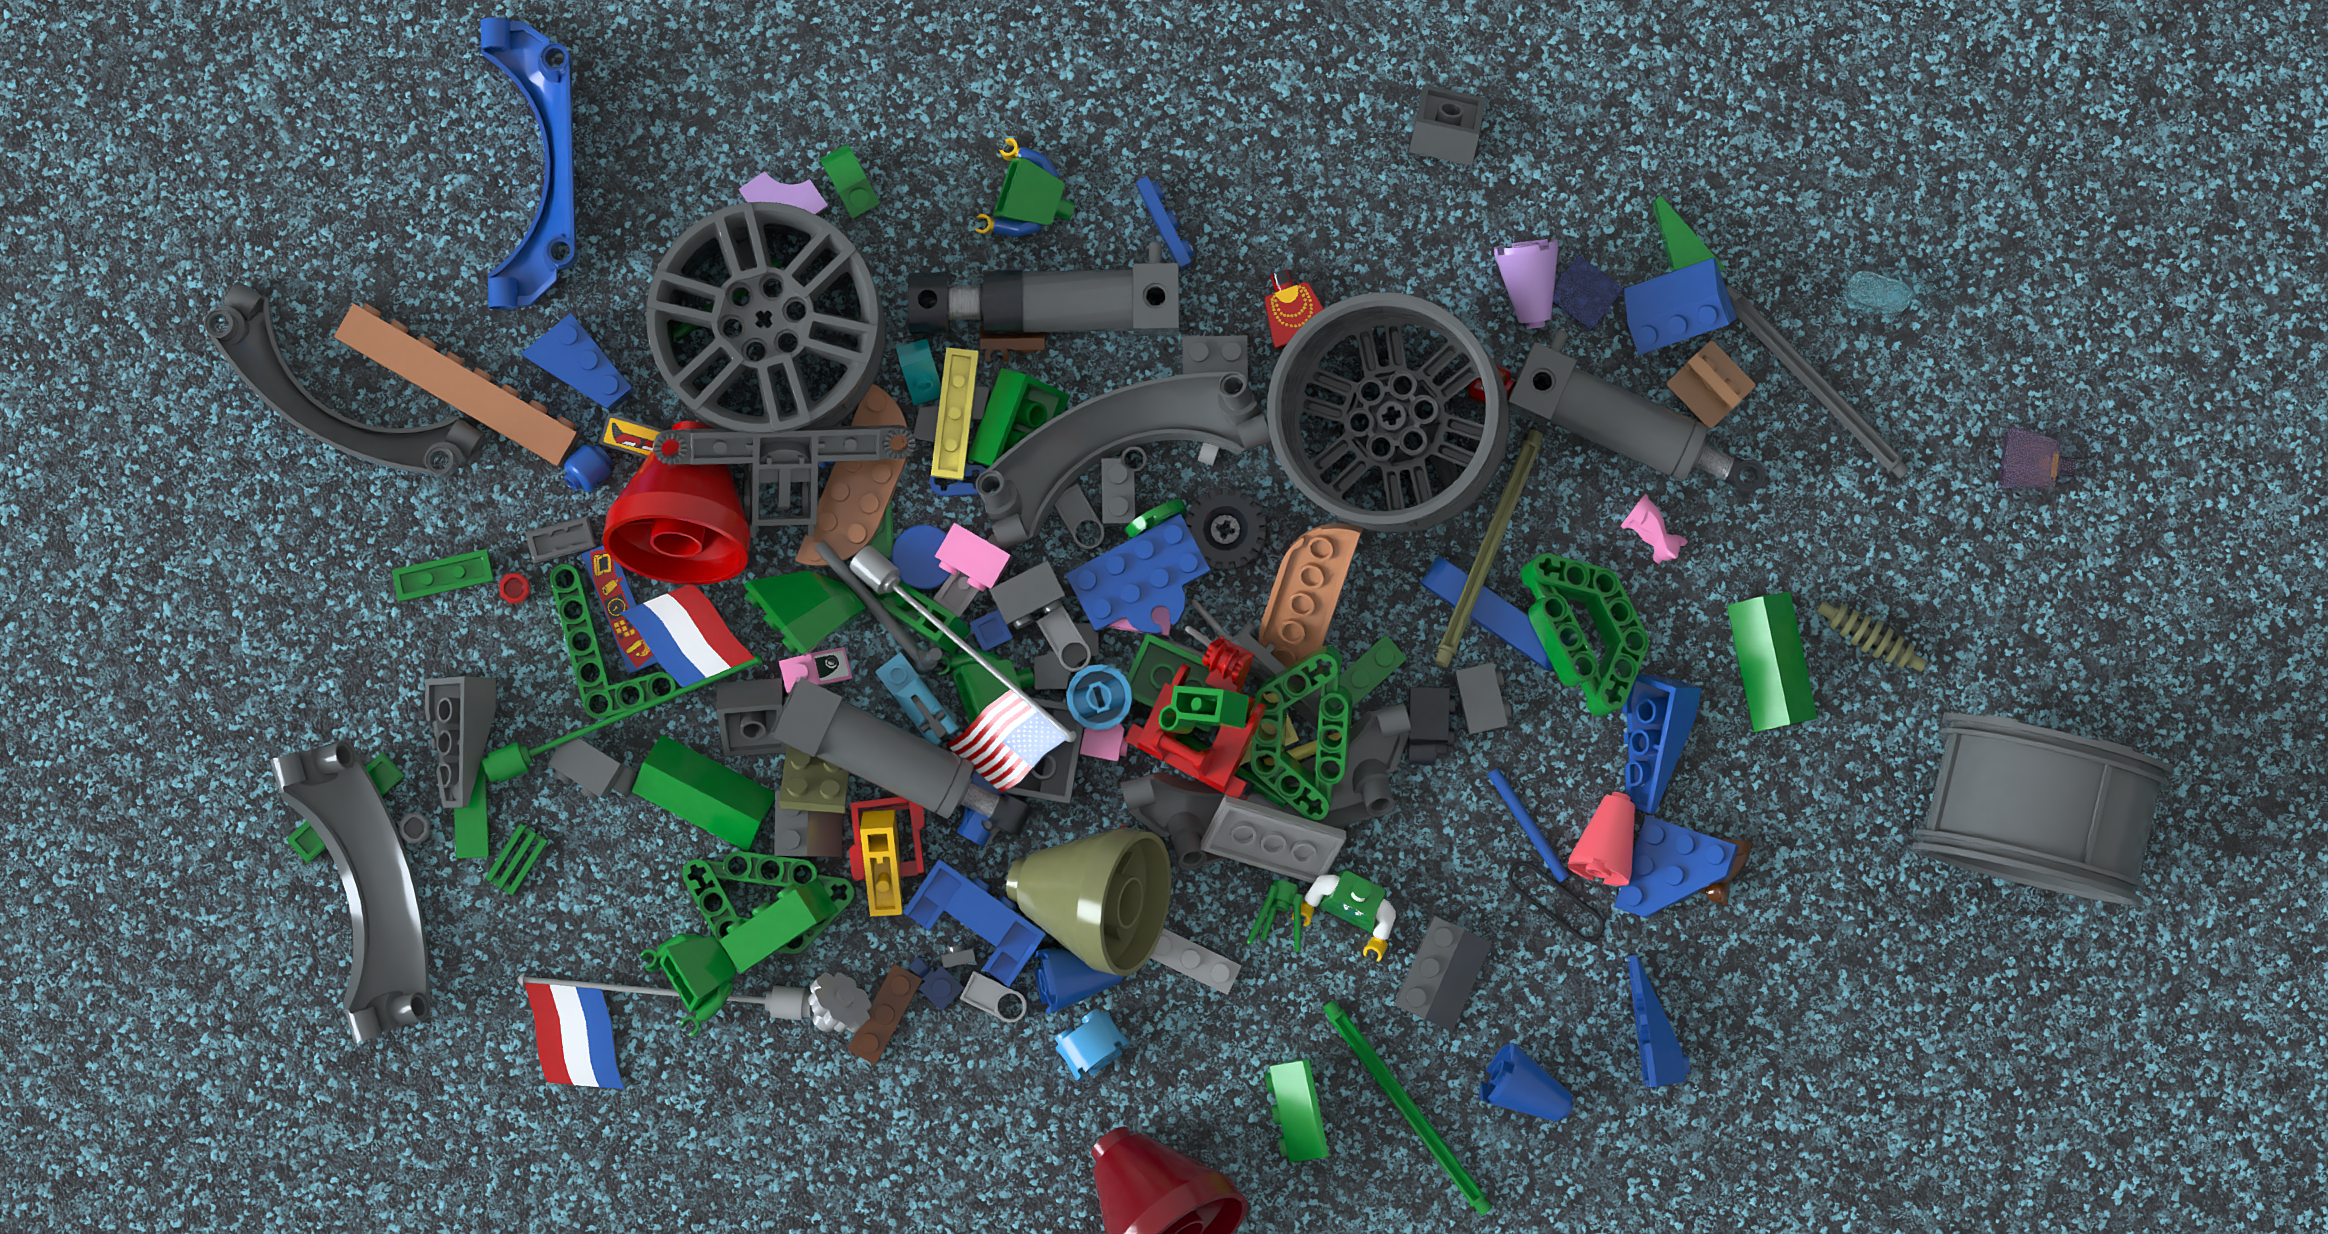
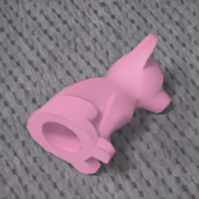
(1650, 526)

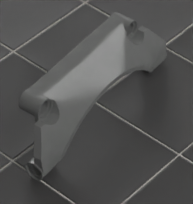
(1187, 807)

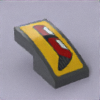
(628, 436)

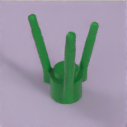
(1280, 897)

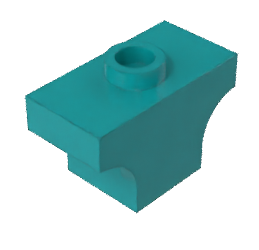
(919, 371)

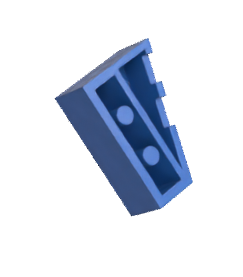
(579, 362)

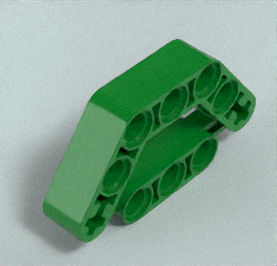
(1549, 583)
(1329, 718)
(755, 874)

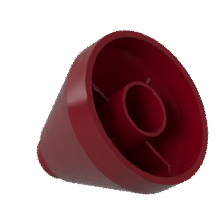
(1161, 1190)

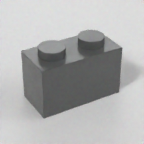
(1482, 698)

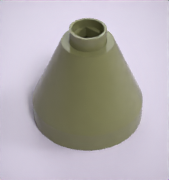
(1098, 896)

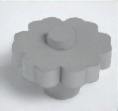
(838, 1003)

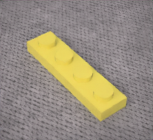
(954, 413)

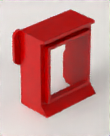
(908, 868)

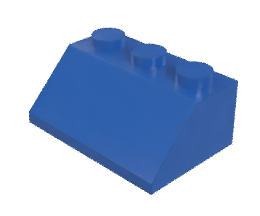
(1678, 306)

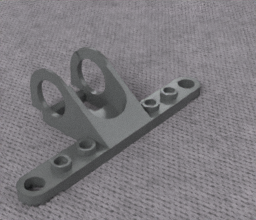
(783, 459)

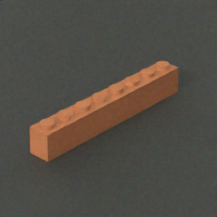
(456, 385)

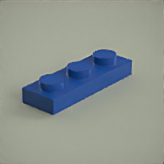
(1165, 222)

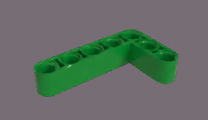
(594, 654)

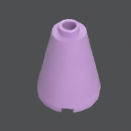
(1529, 278)

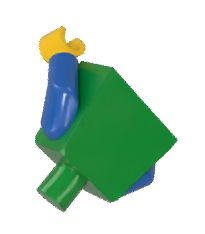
(1028, 195)

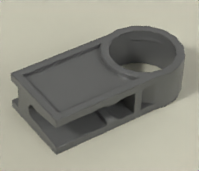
(1076, 510)

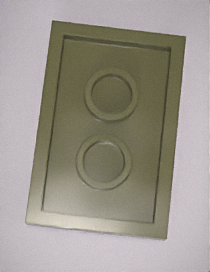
(812, 784)

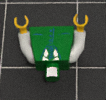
(1355, 902)

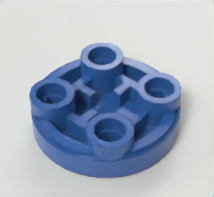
(916, 559)

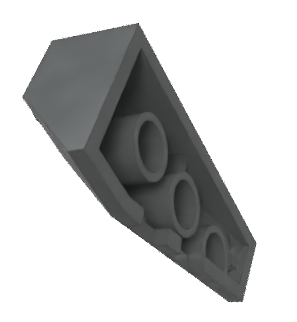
(461, 722)

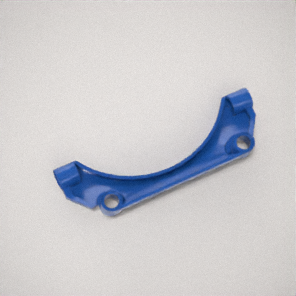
(525, 59)

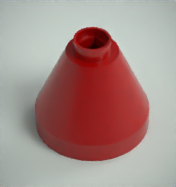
(679, 521)

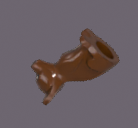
(1720, 891)

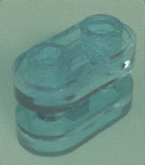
(1877, 293)

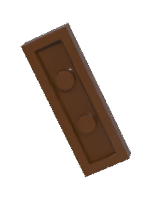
(885, 1014)

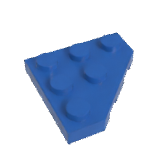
(1672, 866)

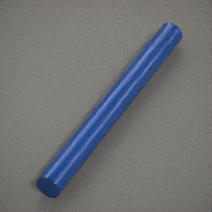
(1528, 825)

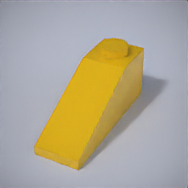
(882, 862)

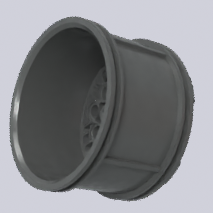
(721, 232)
(1299, 367)
(2043, 807)

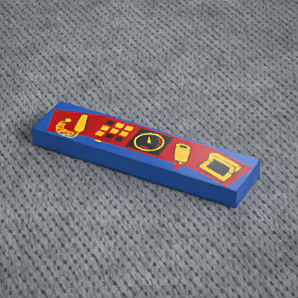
(617, 597)

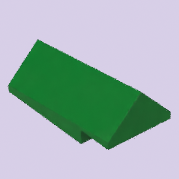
(1771, 661)
(704, 792)

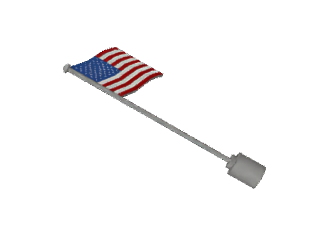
(1009, 732)

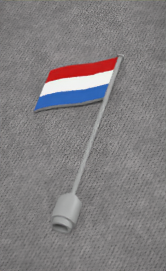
(577, 1029)

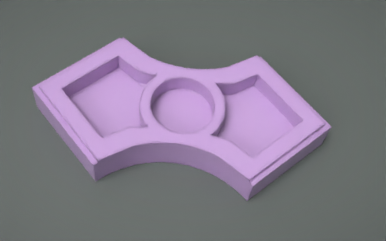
(801, 195)

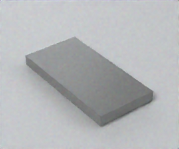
(1272, 839)

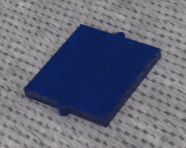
(1585, 292)

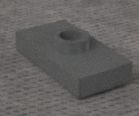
(561, 540)

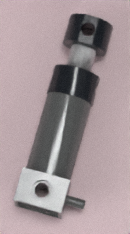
(1052, 300)

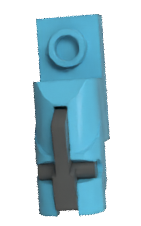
(916, 699)

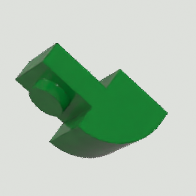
(849, 180)

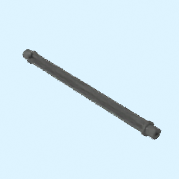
(1817, 384)

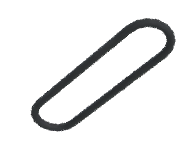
(1564, 890)

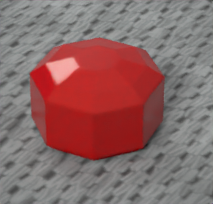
(515, 588)

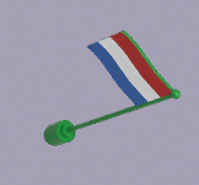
(686, 641)

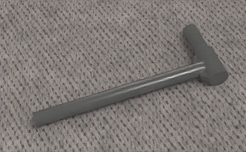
(923, 661)

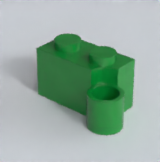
(1203, 707)

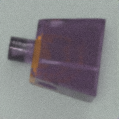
(2031, 461)

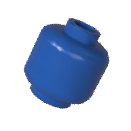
(587, 468)

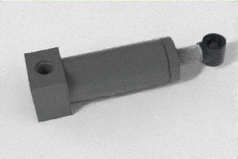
(1619, 418)
(888, 756)

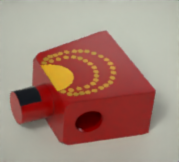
(1288, 308)

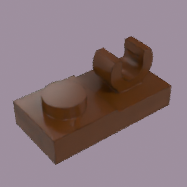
(1027, 343)

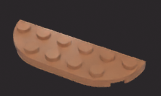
(857, 490)
(1308, 591)

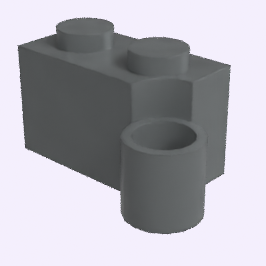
(1119, 488)
(592, 769)

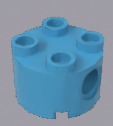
(1099, 697)
(1091, 1044)

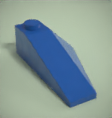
(1658, 725)
(1658, 1046)

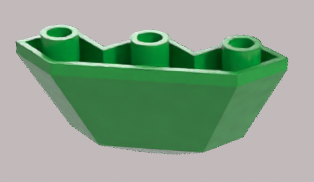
(805, 607)

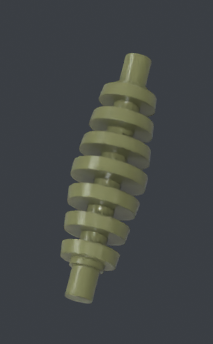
(1872, 635)

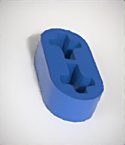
(960, 488)

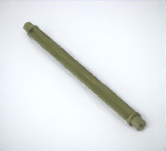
(1488, 548)

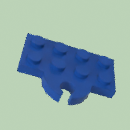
(1140, 578)

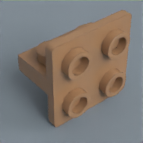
(1710, 384)

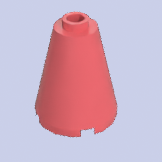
(1607, 842)

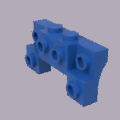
(981, 912)

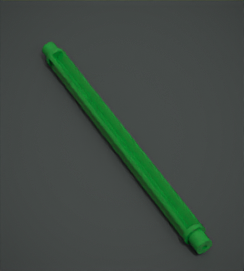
(1407, 1107)

